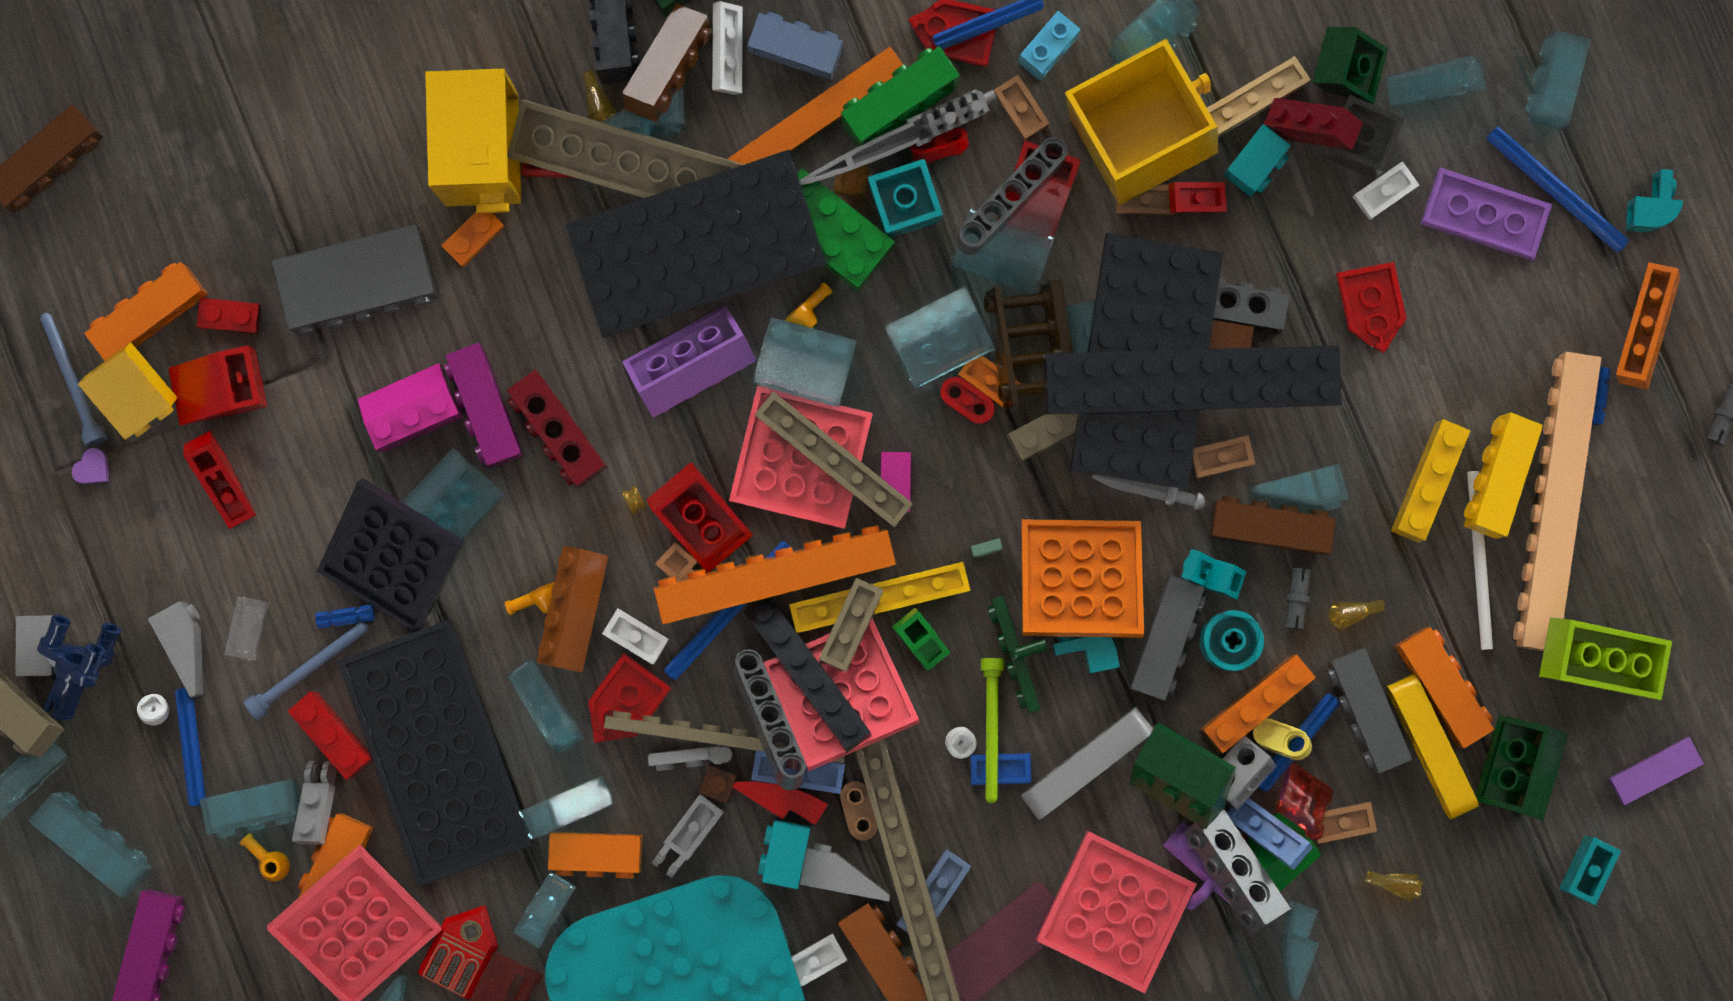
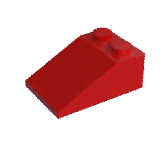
(699, 517)

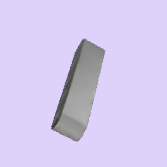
(1087, 763)

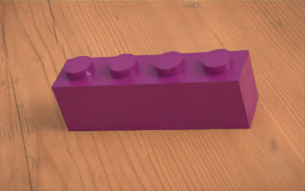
(484, 406)
(149, 946)

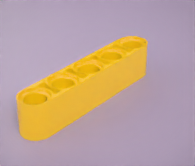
(1432, 746)

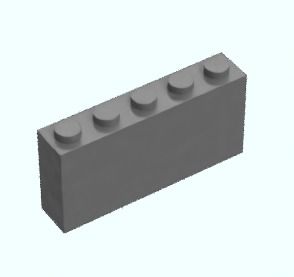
(355, 280)

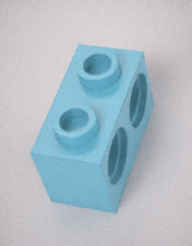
(1049, 46)

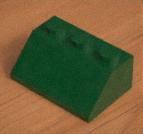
(1521, 767)
(1182, 776)

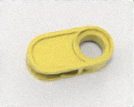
(1276, 737)

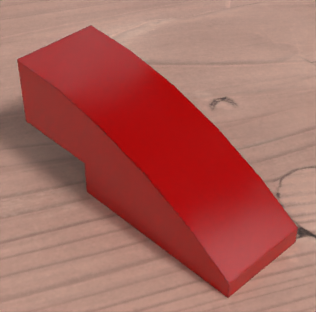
(781, 801)

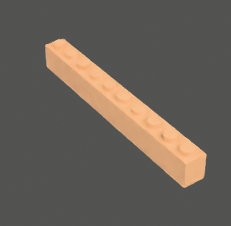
(1558, 497)

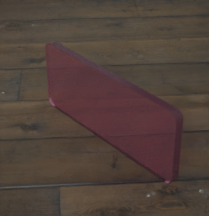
(1000, 943)

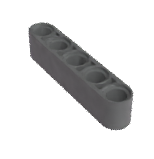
(1017, 183)
(769, 732)

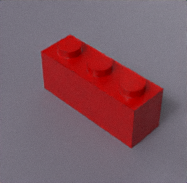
(331, 735)

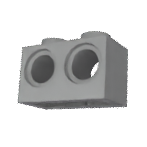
(1247, 776)

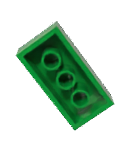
(901, 97)
(848, 240)

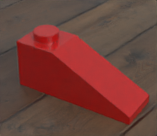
(218, 479)

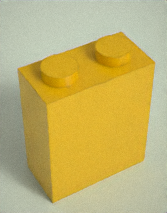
(128, 392)

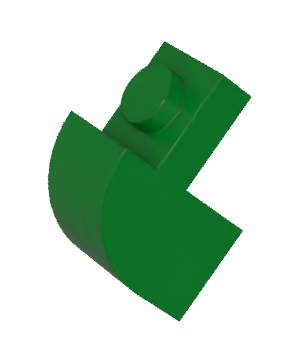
(921, 639)

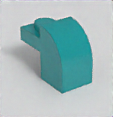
(1654, 212)
(1213, 574)
(1098, 651)

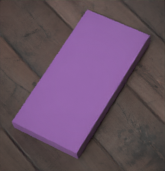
(1486, 214)

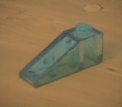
(1437, 81)
(1311, 489)
(545, 707)
(566, 807)

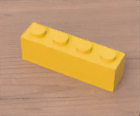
(1502, 475)
(1430, 480)

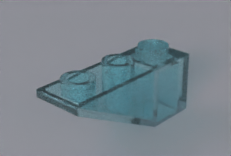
(669, 123)

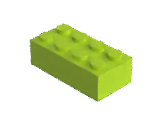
(1605, 658)

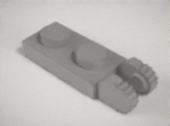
(693, 757)
(315, 804)
(689, 832)

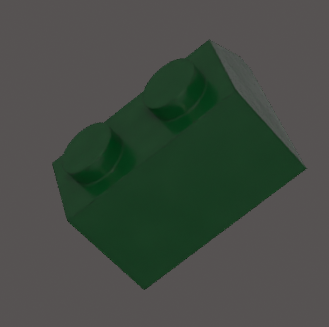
(1350, 63)

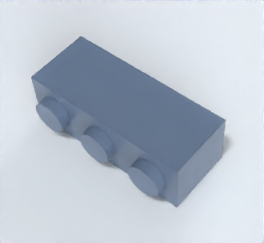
(795, 45)

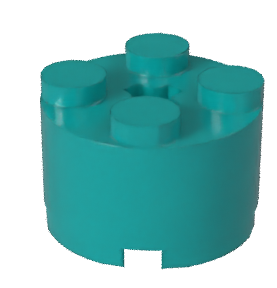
(1244, 630)

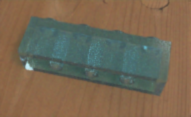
(90, 843)

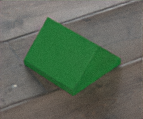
(1277, 870)

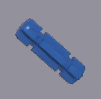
(1601, 396)
(344, 616)

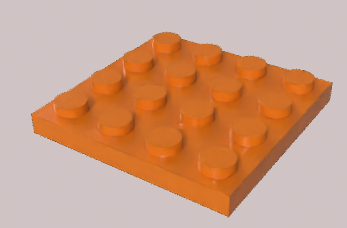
(1082, 578)

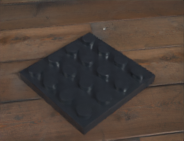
(390, 555)

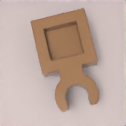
(676, 562)

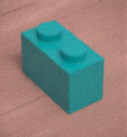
(1257, 160)
(1590, 870)

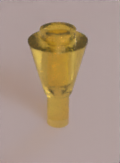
(598, 105)
(1348, 613)
(1402, 885)

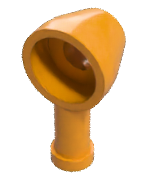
(804, 313)
(540, 597)
(278, 858)

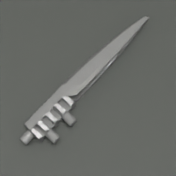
(917, 131)

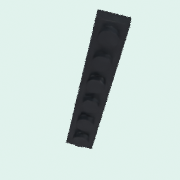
(807, 674)

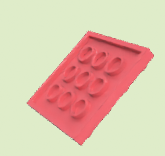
(782, 479)
(869, 687)
(1115, 912)
(354, 927)

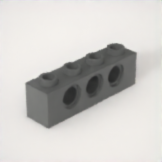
(1273, 302)
(1249, 876)

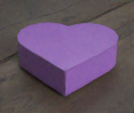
(92, 467)

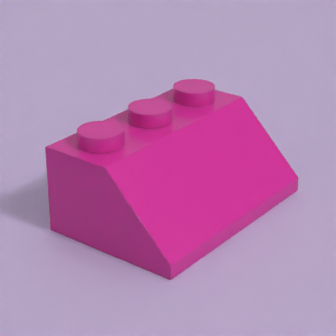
(409, 408)

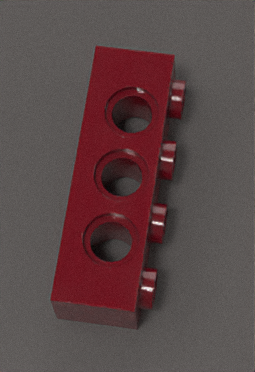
(535, 387)

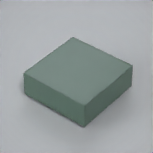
(986, 548)

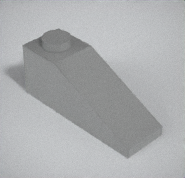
(181, 639)
(834, 873)

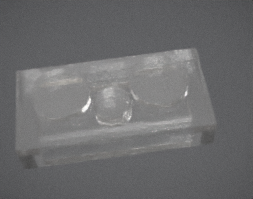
(246, 628)

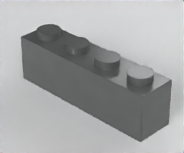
(1166, 638)
(1369, 711)

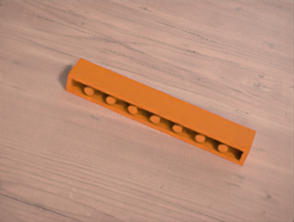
(773, 575)

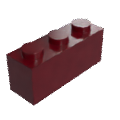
(1313, 123)

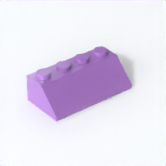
(689, 361)

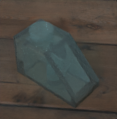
(544, 910)

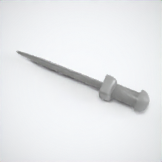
(1159, 492)

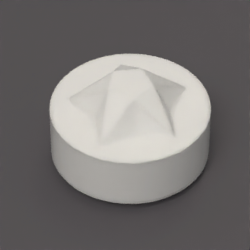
(153, 709)
(960, 742)

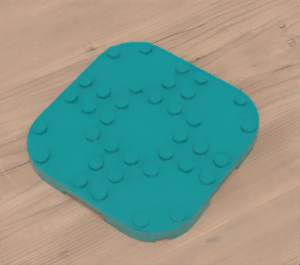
(682, 944)

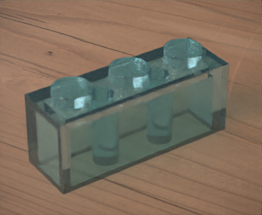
(1557, 79)
(250, 808)

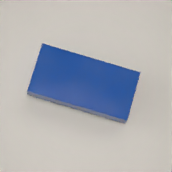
(1011, 769)

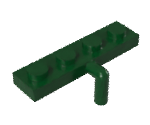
(1017, 667)

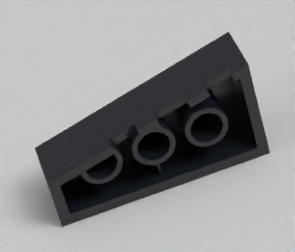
(613, 40)

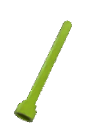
(992, 671)

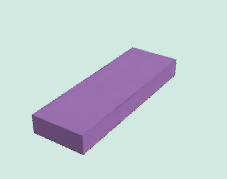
(1655, 771)

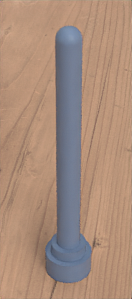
(92, 432)
(260, 703)

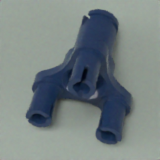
(74, 665)

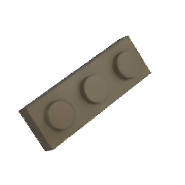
(851, 625)

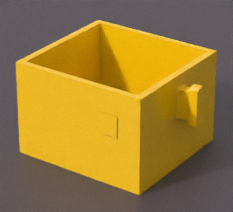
(1143, 121)
(470, 138)

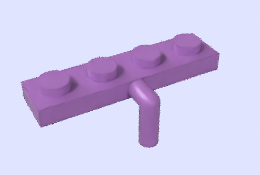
(1180, 848)

